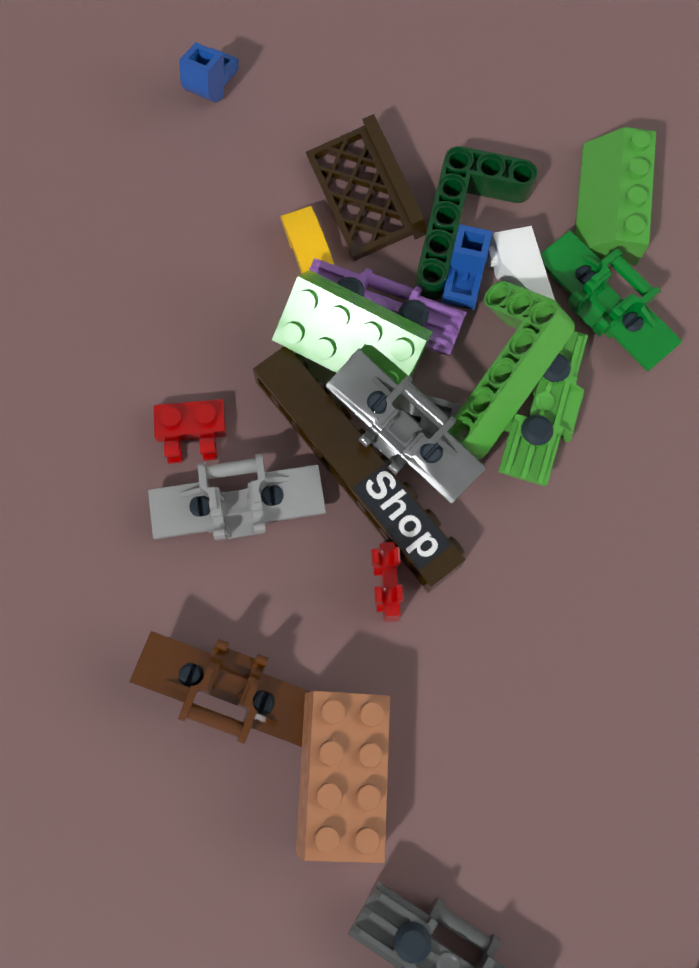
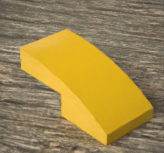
(305, 238)

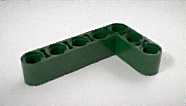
(478, 174)

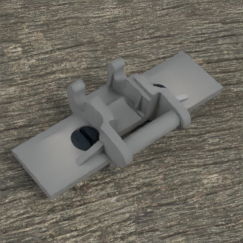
(237, 513)

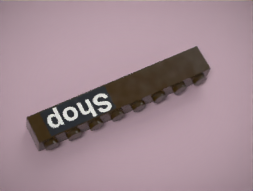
(359, 469)

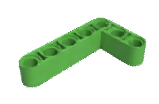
(539, 338)

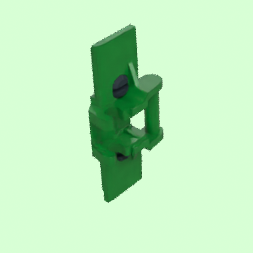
(602, 308)

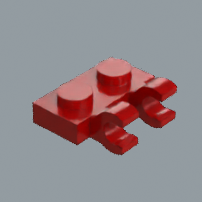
(189, 421)
(389, 594)

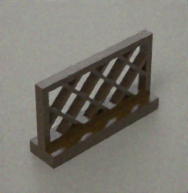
(393, 184)

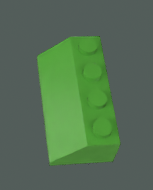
(616, 193)

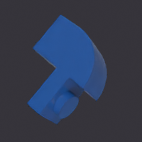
(207, 71)
(466, 266)

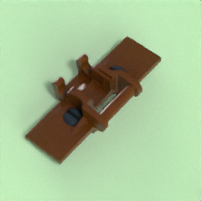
(225, 674)

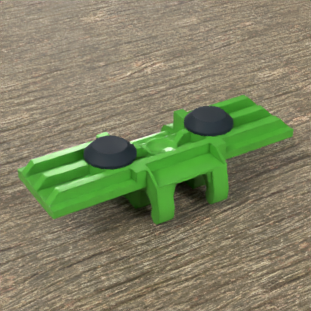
(553, 413)

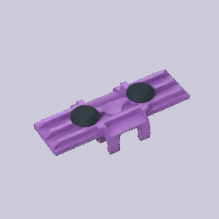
(435, 316)

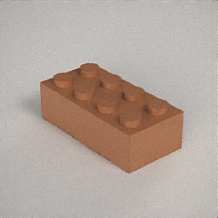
(343, 777)

